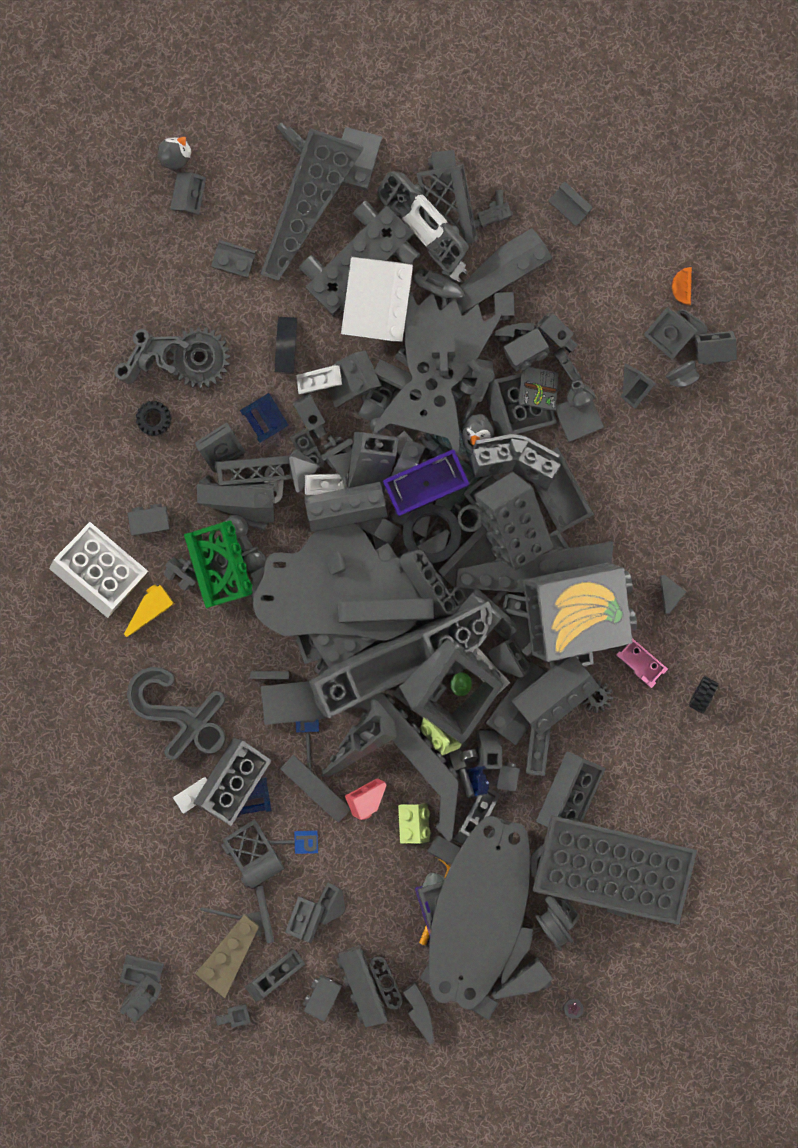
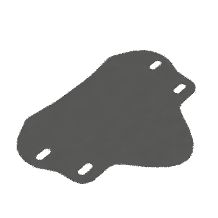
(309, 595)

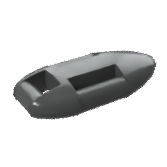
(438, 284)

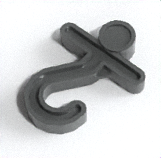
(192, 720)

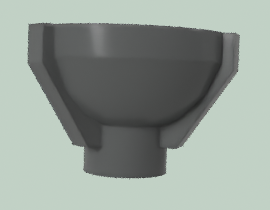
(580, 395)

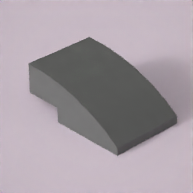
(289, 703)

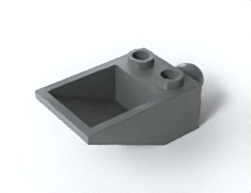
(368, 461)

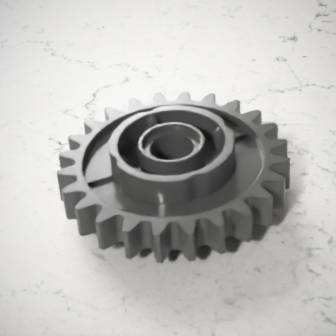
(214, 359)

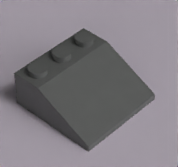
(507, 414)

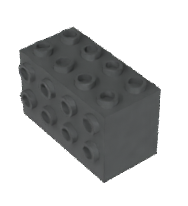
(513, 521)

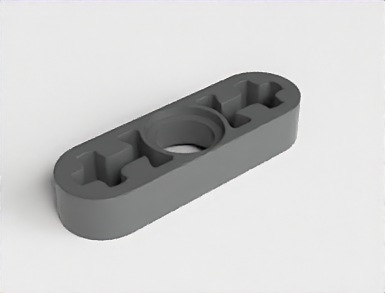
(387, 998)

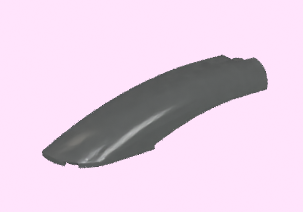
(396, 659)

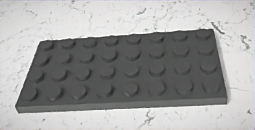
(614, 870)

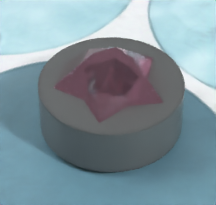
(573, 1008)

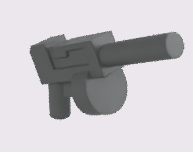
(475, 389)
(459, 761)

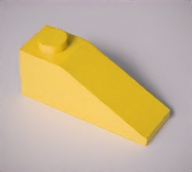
(150, 607)

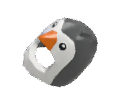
(174, 153)
(476, 428)

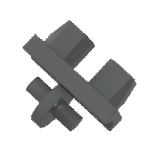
(346, 447)
(184, 570)

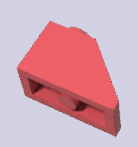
(366, 799)

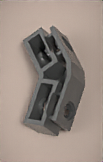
(517, 455)

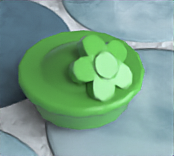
(460, 684)

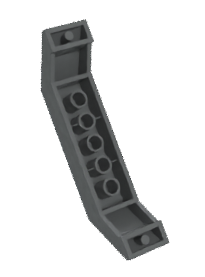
(421, 755)

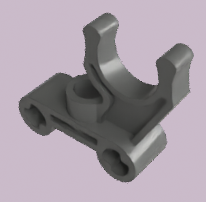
(144, 355)

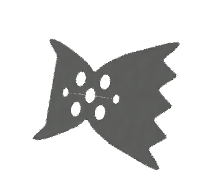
(422, 328)

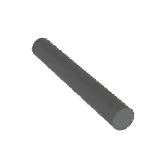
(264, 914)

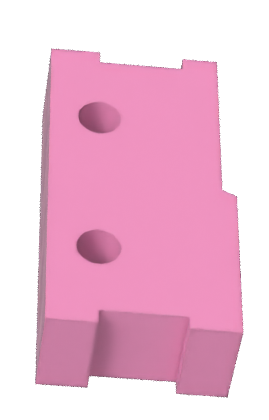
(642, 663)

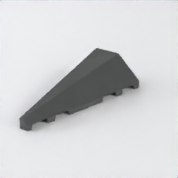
(371, 733)

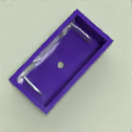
(444, 478)

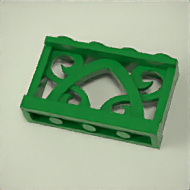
(231, 551)

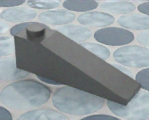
(247, 500)

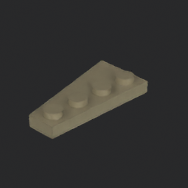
(227, 958)

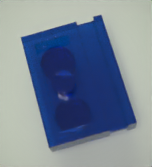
(478, 781)

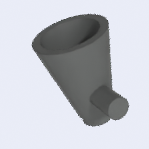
(474, 517)

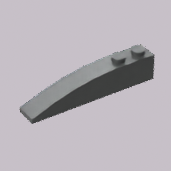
(504, 268)

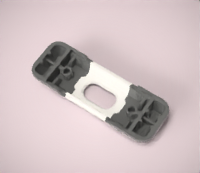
(405, 200)

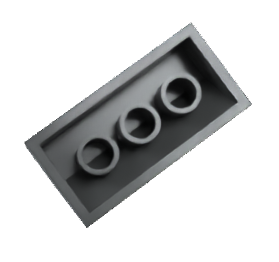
(394, 379)
(345, 506)
(555, 694)
(232, 781)
(571, 789)
(363, 986)

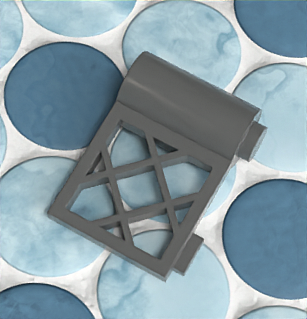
(257, 870)

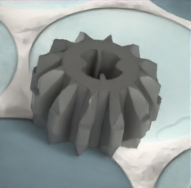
(601, 702)

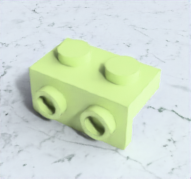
(441, 741)
(414, 823)

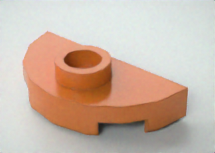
(682, 286)

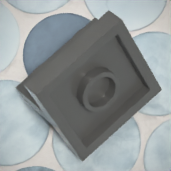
(220, 446)

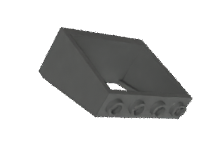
(428, 676)

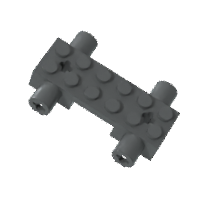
(367, 245)

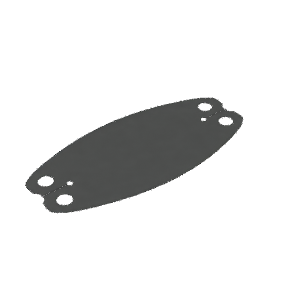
(479, 912)

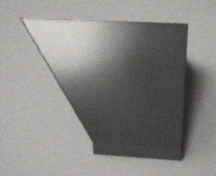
(635, 386)

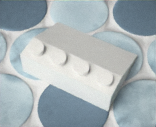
(376, 299)
(98, 569)

